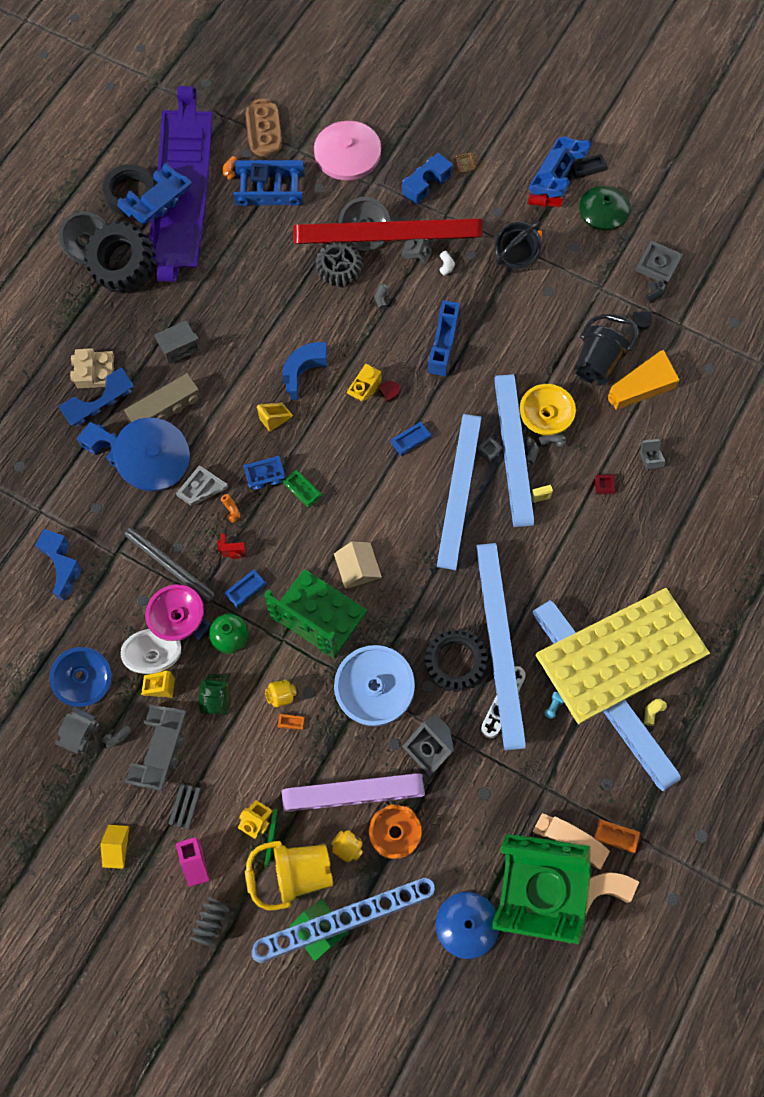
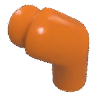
(228, 166)

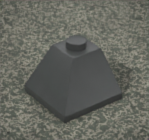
(430, 744)

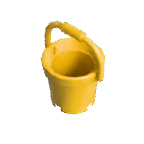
(298, 872)

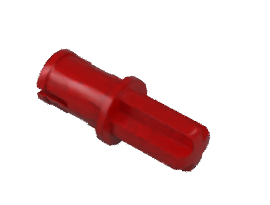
(544, 200)

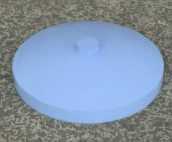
(374, 685)

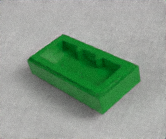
(302, 489)

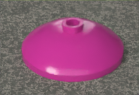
(170, 603)

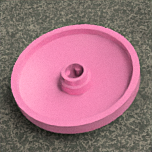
(347, 150)

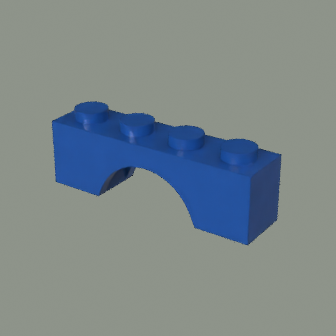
(444, 338)
(115, 384)

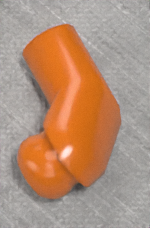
(231, 506)

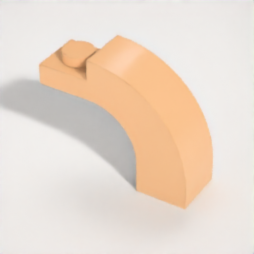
(559, 830)
(612, 884)

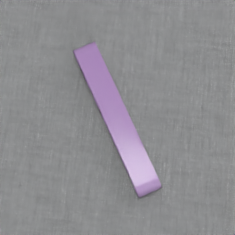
(352, 792)

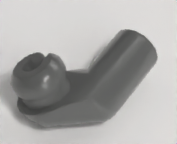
(121, 735)

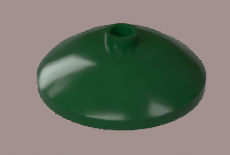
(601, 213)

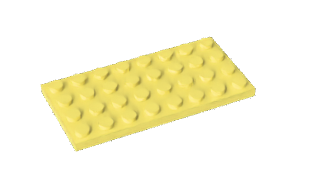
(622, 655)

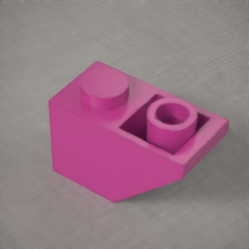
(192, 861)

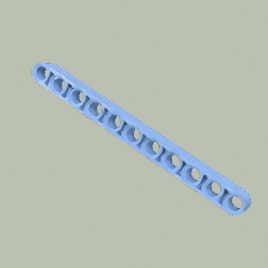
(500, 647)
(621, 714)

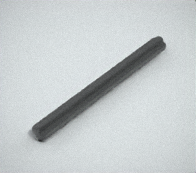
(169, 564)

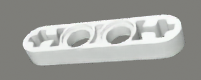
(487, 721)

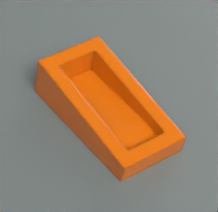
(290, 722)

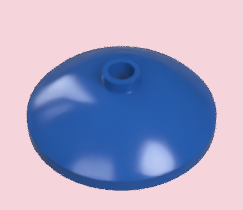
(83, 690)
(455, 936)

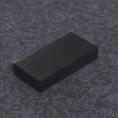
(588, 166)

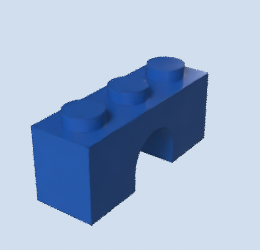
(435, 169)
(96, 438)

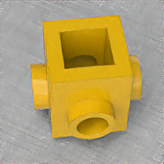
(255, 819)

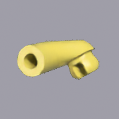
(653, 708)

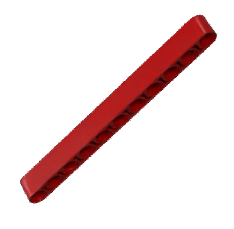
(387, 231)

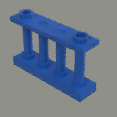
(277, 169)

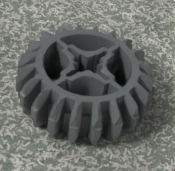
(335, 258)

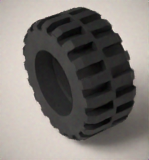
(103, 245)

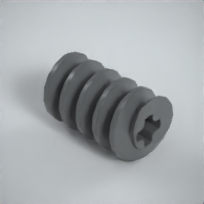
(210, 922)

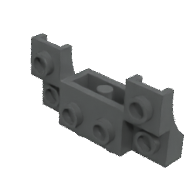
(162, 750)

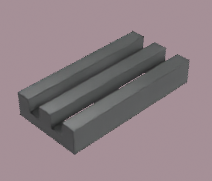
(190, 789)

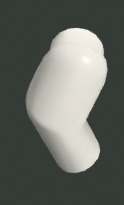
(448, 263)

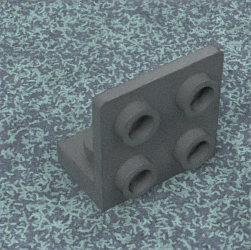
(178, 342)

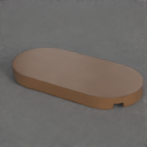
(263, 127)

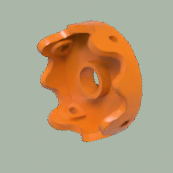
(395, 817)

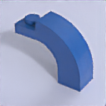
(300, 360)

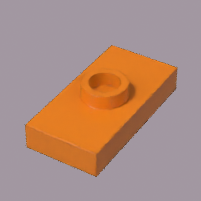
(617, 836)

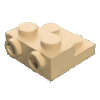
(91, 367)

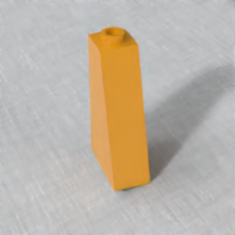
(644, 382)

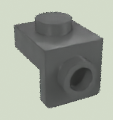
(417, 249)
(651, 454)

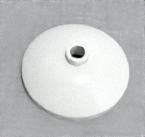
(148, 653)

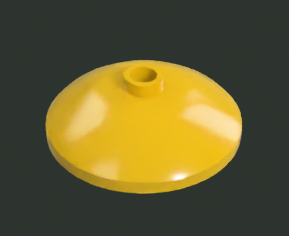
(547, 400)

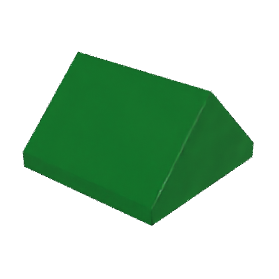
(320, 948)

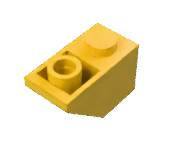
(365, 383)

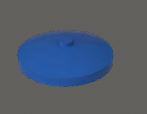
(151, 454)

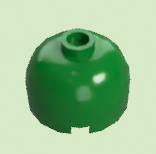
(229, 633)

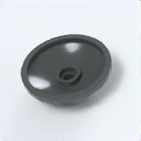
(364, 210)
(73, 229)

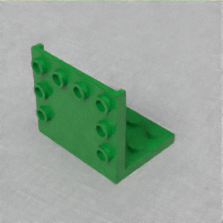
(317, 613)

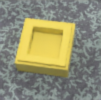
(541, 493)

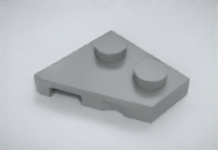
(200, 487)

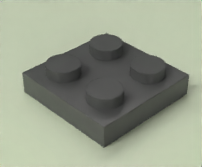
(658, 262)

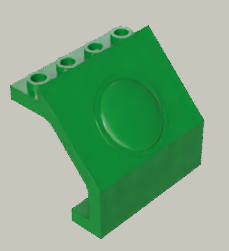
(544, 888)

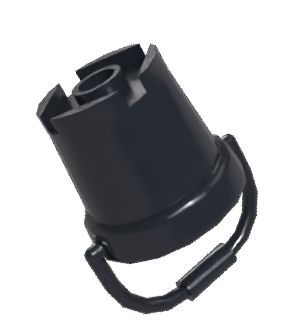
(518, 246)
(603, 349)

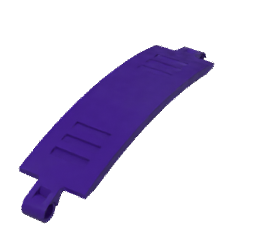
(187, 150)

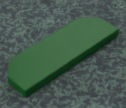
(271, 838)

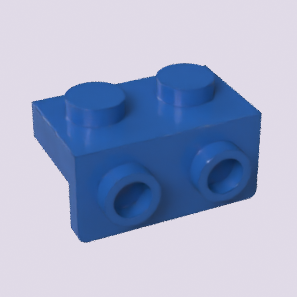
(264, 471)

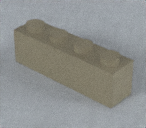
(165, 401)

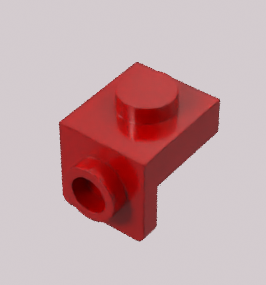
(231, 550)

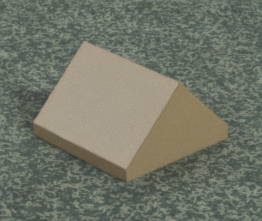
(357, 564)

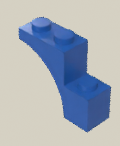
(66, 568)

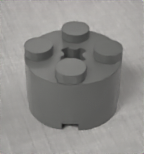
(77, 730)

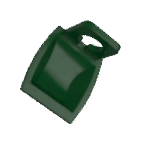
(214, 695)

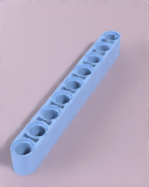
(514, 451)
(459, 492)
(336, 926)

